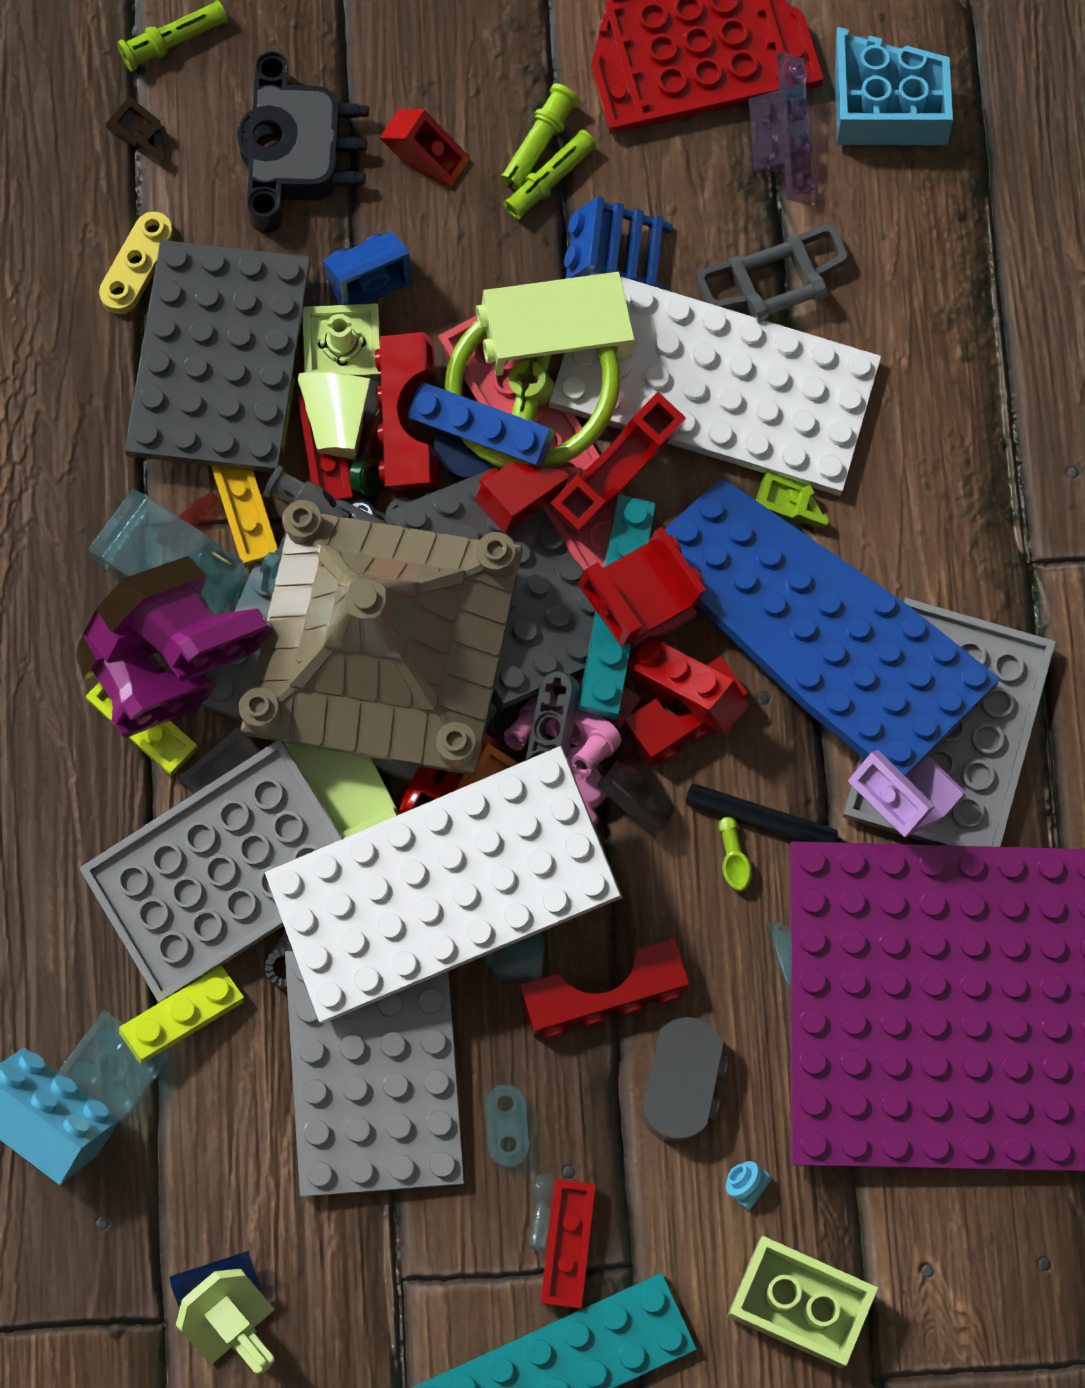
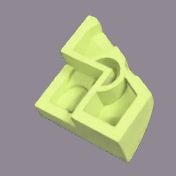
(335, 411)

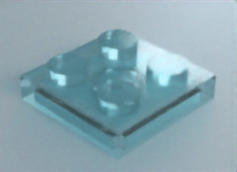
(109, 1070)

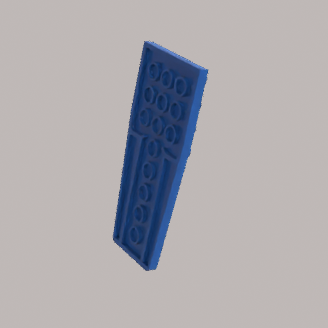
(828, 631)

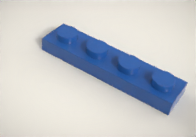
(481, 424)

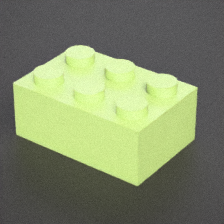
(802, 1302)

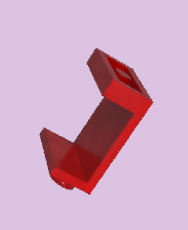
(643, 588)

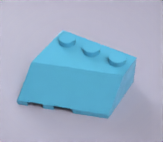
(890, 93)

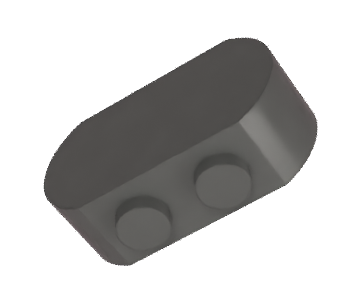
(684, 1080)

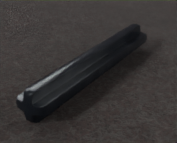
(759, 815)

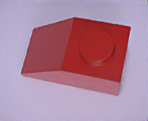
(425, 145)
(518, 492)

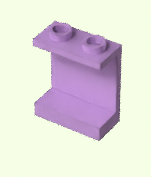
(907, 802)

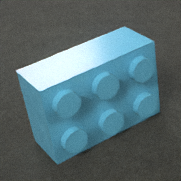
(50, 1117)

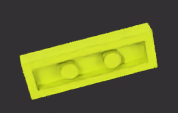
(162, 743)
(181, 1015)

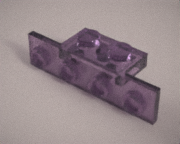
(782, 130)

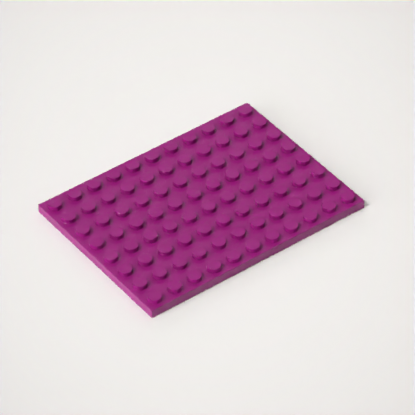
(937, 1007)

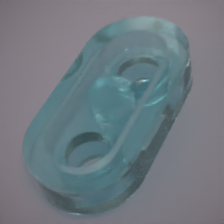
(507, 1125)

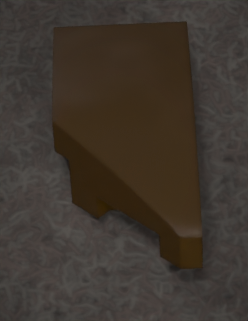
(138, 129)

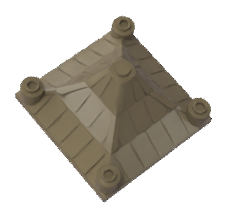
(382, 640)

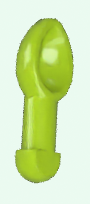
(736, 865)

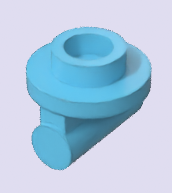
(747, 1183)

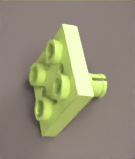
(341, 329)

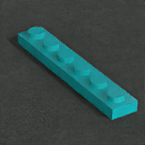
(605, 659)

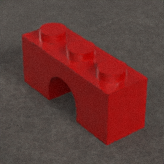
(672, 675)
(661, 733)

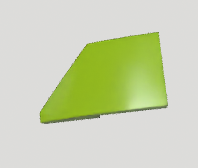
(790, 500)

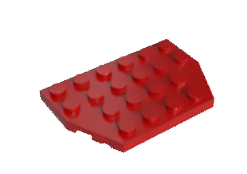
(693, 56)

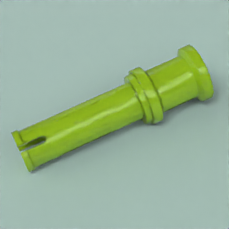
(157, 41)
(547, 123)

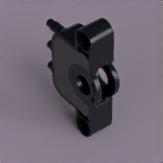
(309, 145)

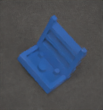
(596, 241)

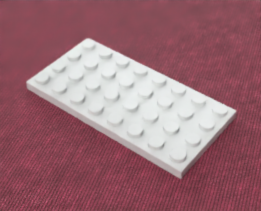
(744, 385)
(442, 885)

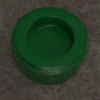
(365, 477)

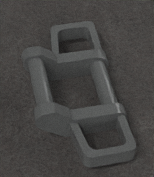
(793, 247)

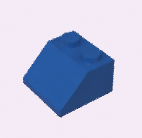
(369, 270)

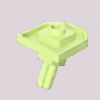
(223, 1317)

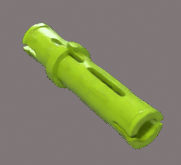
(538, 184)

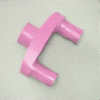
(592, 732)

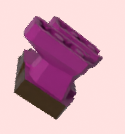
(168, 615)

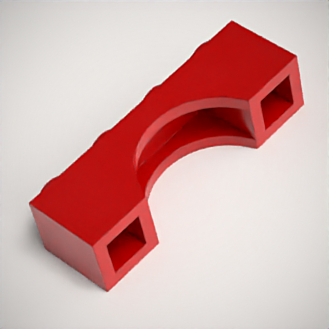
(403, 364)
(618, 465)
(557, 1005)

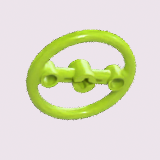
(537, 395)

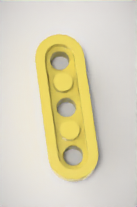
(136, 276)

